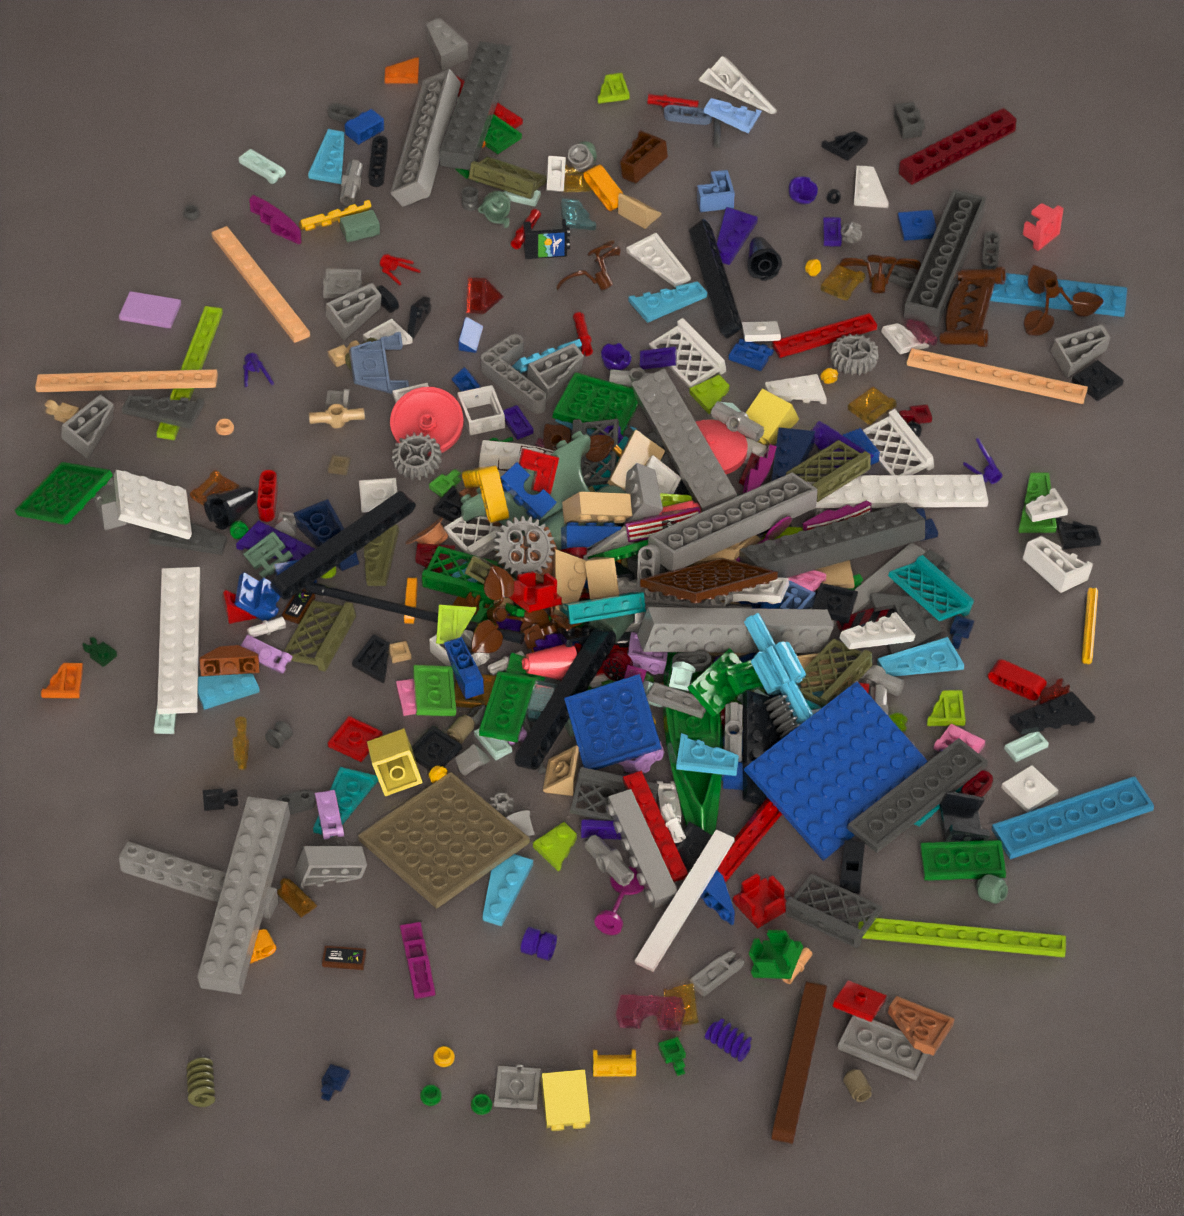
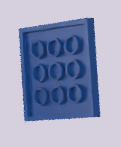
(613, 723)

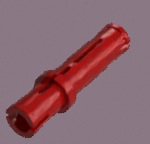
(654, 100)
(518, 240)
(582, 333)

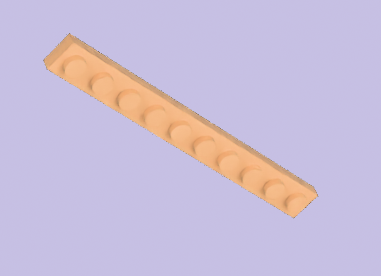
(261, 284)
(997, 376)
(126, 380)

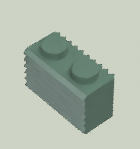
(359, 226)

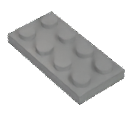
(882, 1046)

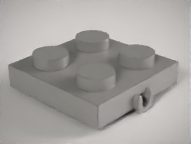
(341, 282)
(517, 1087)

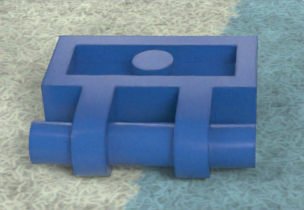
(751, 354)

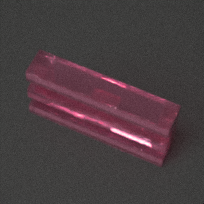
(921, 332)

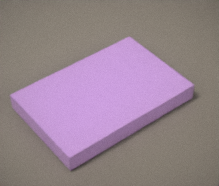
(150, 309)

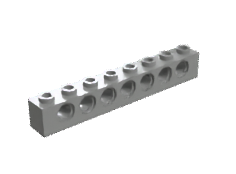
(180, 874)

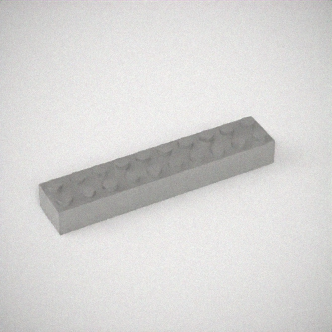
(425, 137)
(683, 440)
(733, 521)
(724, 628)
(244, 895)

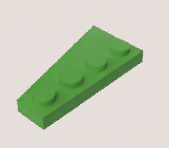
(1038, 485)

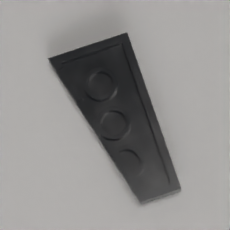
(1052, 714)

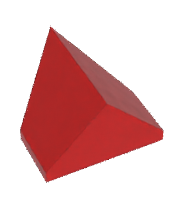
(234, 613)

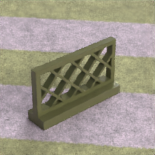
(506, 177)
(836, 476)
(333, 636)
(854, 671)

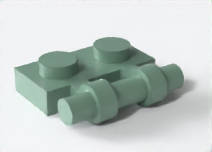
(264, 551)

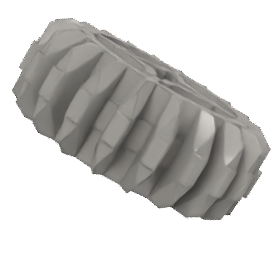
(854, 354)
(419, 447)

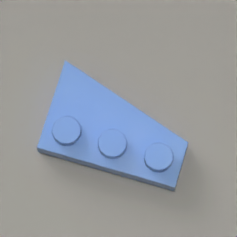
(734, 116)

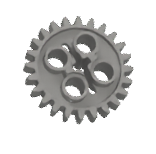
(540, 547)

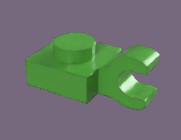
(444, 483)

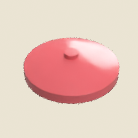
(429, 412)
(728, 446)

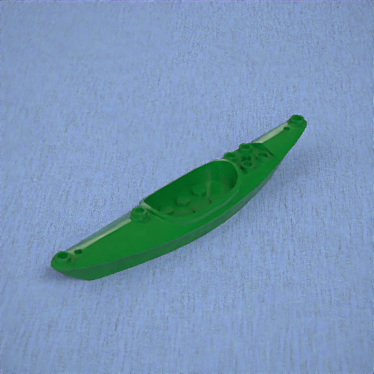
(696, 790)

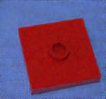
(353, 737)
(859, 1001)

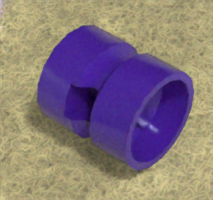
(537, 943)

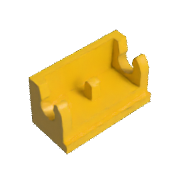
(614, 1064)

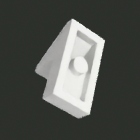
(555, 174)

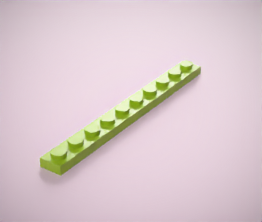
(194, 361)
(966, 937)

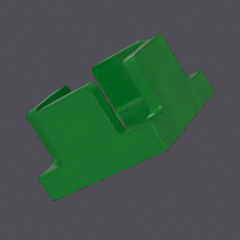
(775, 956)

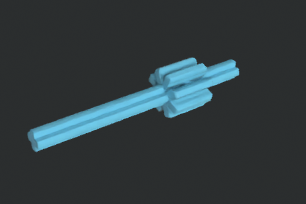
(778, 667)

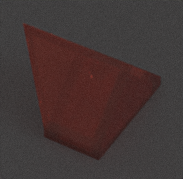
(481, 295)

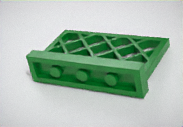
(454, 586)

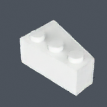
(1056, 566)

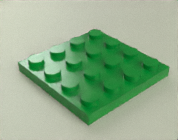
(596, 400)
(63, 493)

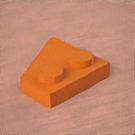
(403, 72)
(65, 682)

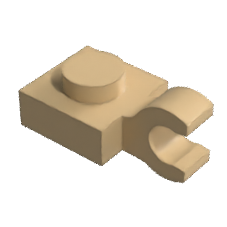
(338, 354)
(61, 413)

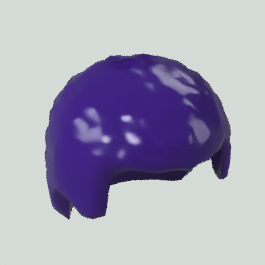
(802, 190)
(615, 356)

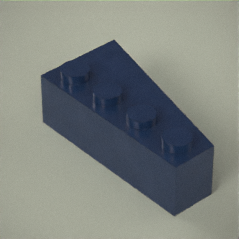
(791, 450)
(319, 525)

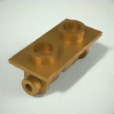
(295, 897)

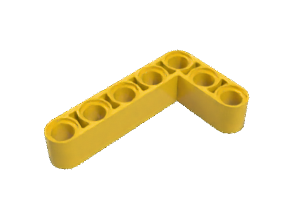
(491, 490)

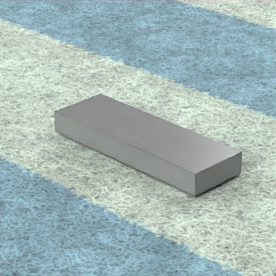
(676, 700)

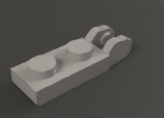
(716, 973)

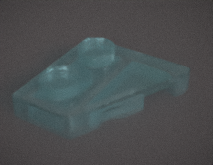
(576, 215)

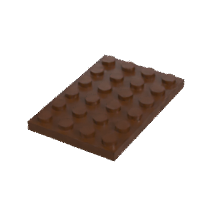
(708, 579)

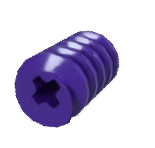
(729, 1039)

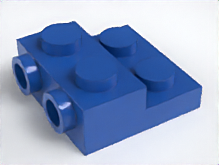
(256, 597)

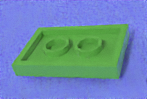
(434, 690)

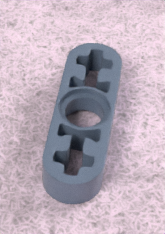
(671, 113)

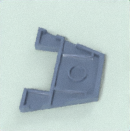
(370, 364)

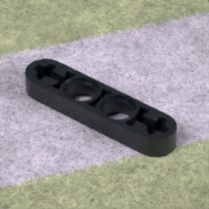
(378, 161)

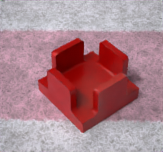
(535, 596)
(761, 899)

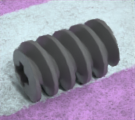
(782, 715)

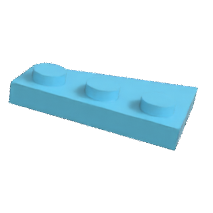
(702, 758)

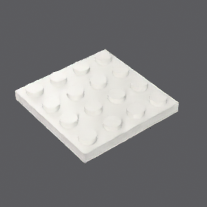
(152, 504)

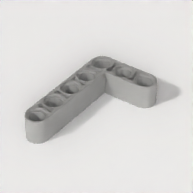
(496, 367)
(653, 565)

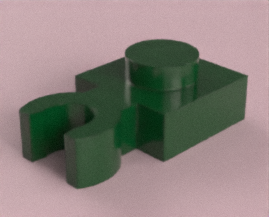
(100, 653)

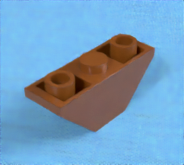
(229, 660)

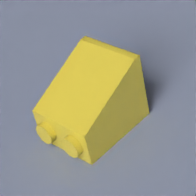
(771, 414)
(394, 762)
(565, 1099)

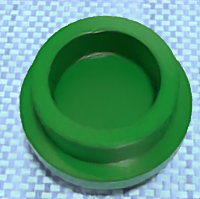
(238, 529)
(430, 1095)
(481, 1104)

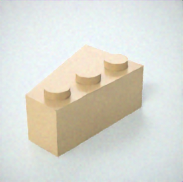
(597, 507)
(570, 577)

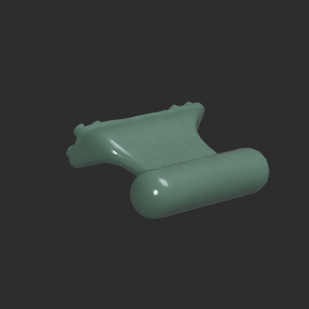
(566, 484)

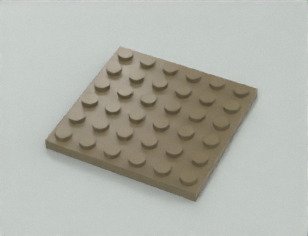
(443, 839)

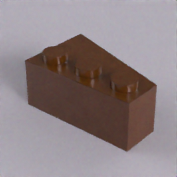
(643, 156)

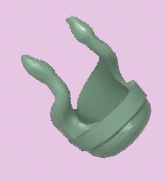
(496, 207)

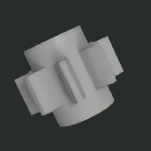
(851, 232)
(502, 803)

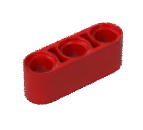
(267, 495)
(1017, 679)

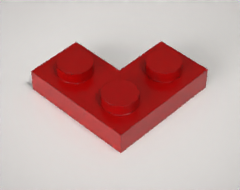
(544, 467)

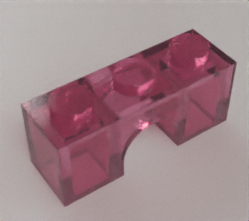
(634, 1009)

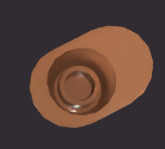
(432, 535)

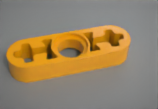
(411, 597)

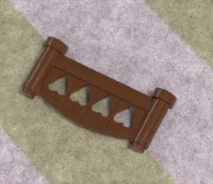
(974, 333)

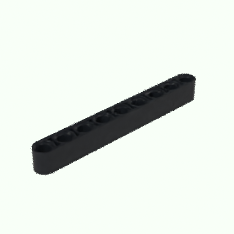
(715, 279)
(342, 545)
(555, 712)

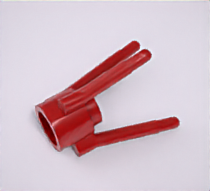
(390, 263)

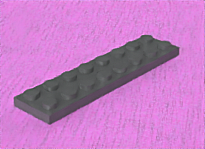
(917, 795)

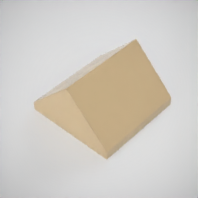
(636, 211)
(601, 577)
(562, 772)

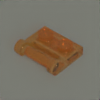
(223, 485)

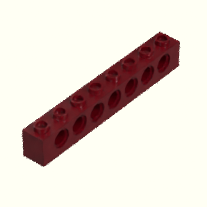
(957, 146)

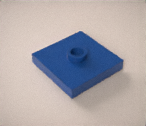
(917, 225)

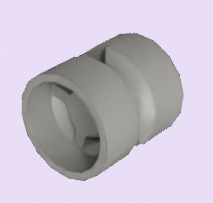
(580, 157)

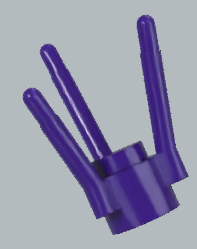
(253, 364)
(991, 472)

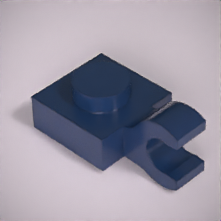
(930, 528)
(961, 629)
(334, 1079)

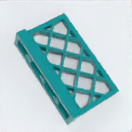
(936, 582)
(604, 607)

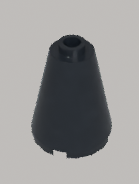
(763, 260)
(228, 506)

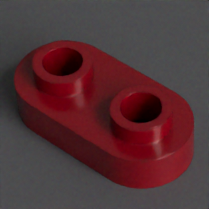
(578, 552)
(974, 785)

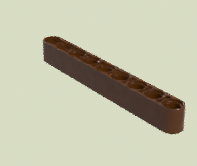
(799, 1063)

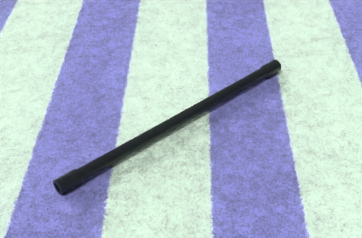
(323, 590)

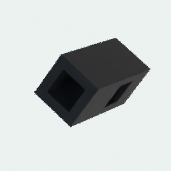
(852, 866)

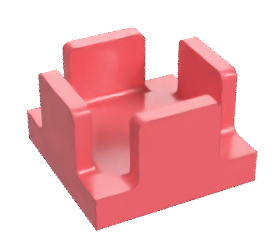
(1046, 228)

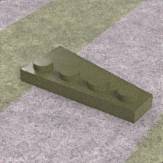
(379, 557)

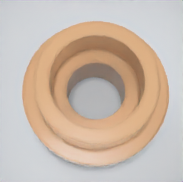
(224, 427)

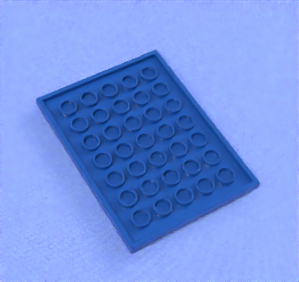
(835, 768)

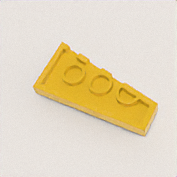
(335, 215)

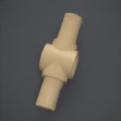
(336, 416)

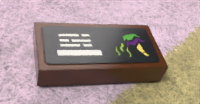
(298, 606)
(344, 957)

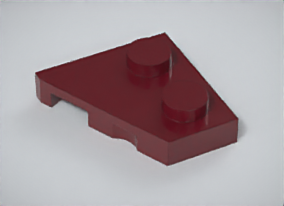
(426, 552)

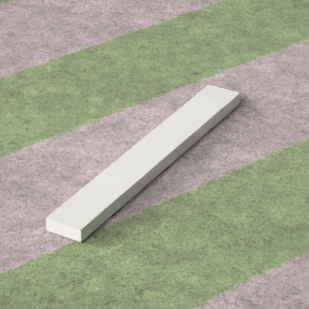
(684, 900)

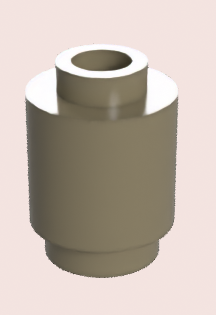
(461, 728)
(857, 1085)

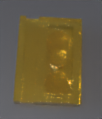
(687, 993)

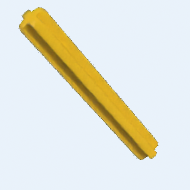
(1089, 628)

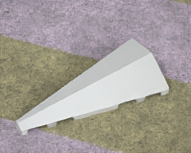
(730, 80)

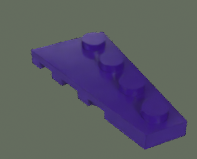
(734, 232)
(827, 436)
(261, 530)

